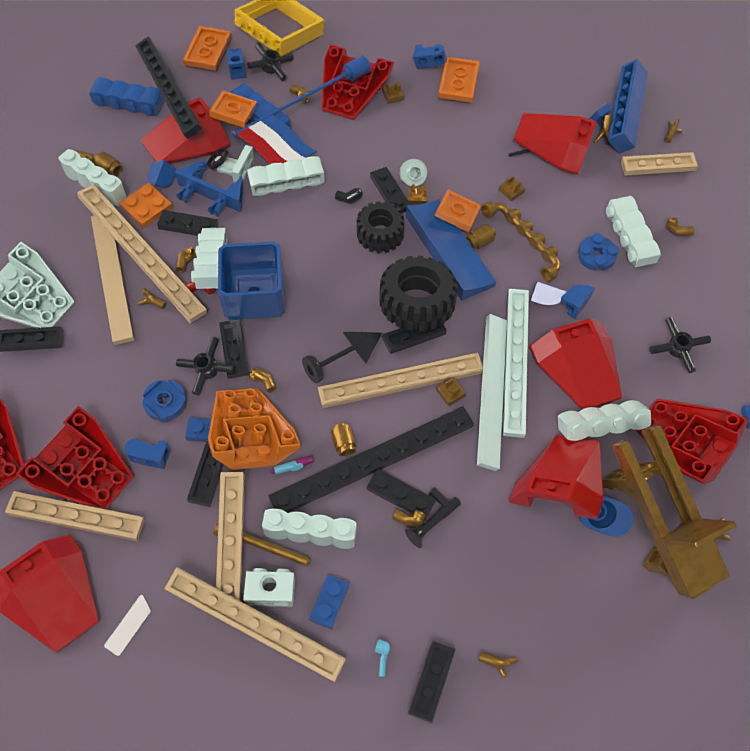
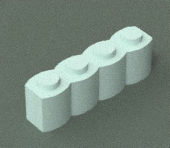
(88, 174)
(285, 176)
(633, 231)
(206, 263)
(606, 419)
(302, 528)

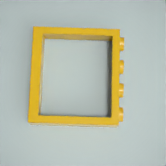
(311, 22)

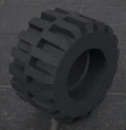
(380, 215)

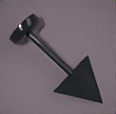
(361, 342)

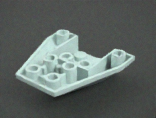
(31, 291)

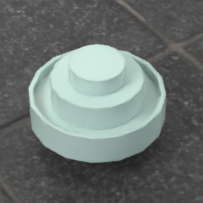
(413, 172)

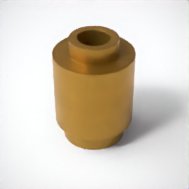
(108, 163)
(481, 236)
(343, 439)

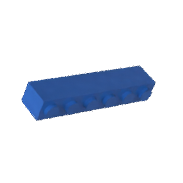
(628, 106)

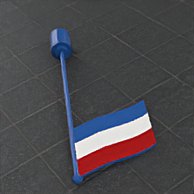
(275, 139)

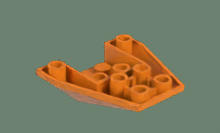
(249, 431)

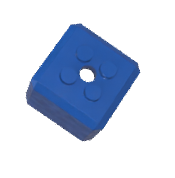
(251, 280)

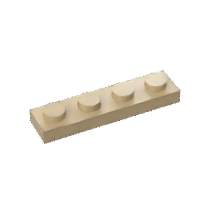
(659, 163)

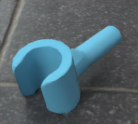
(382, 648)

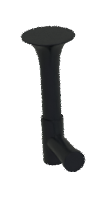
(448, 507)

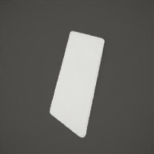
(128, 626)

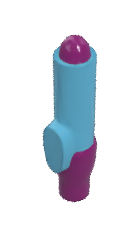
(292, 466)

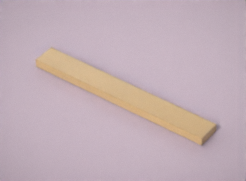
(113, 284)
(400, 380)
(256, 624)

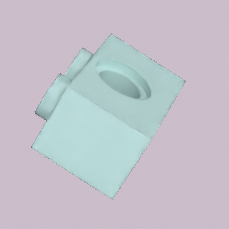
(280, 597)

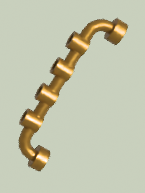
(525, 228)

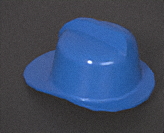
(613, 520)

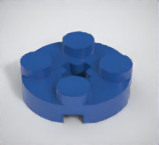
(601, 244)
(165, 389)

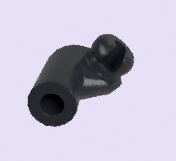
(349, 197)

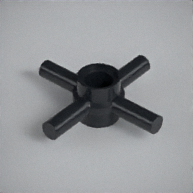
(270, 61)
(678, 339)
(205, 366)

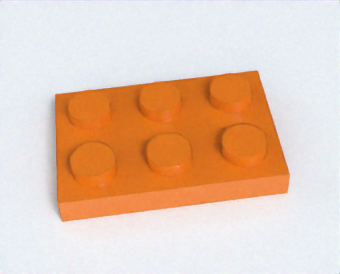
(207, 48)
(459, 79)

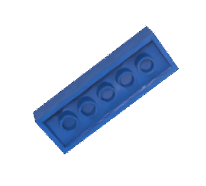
(450, 247)

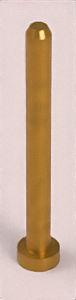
(272, 548)

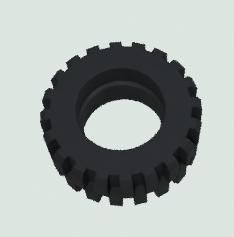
(418, 312)

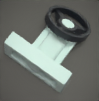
(232, 166)

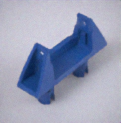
(190, 180)

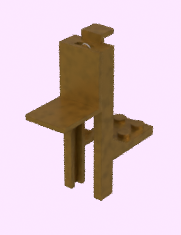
(690, 549)

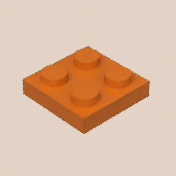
(233, 109)
(145, 205)
(457, 210)

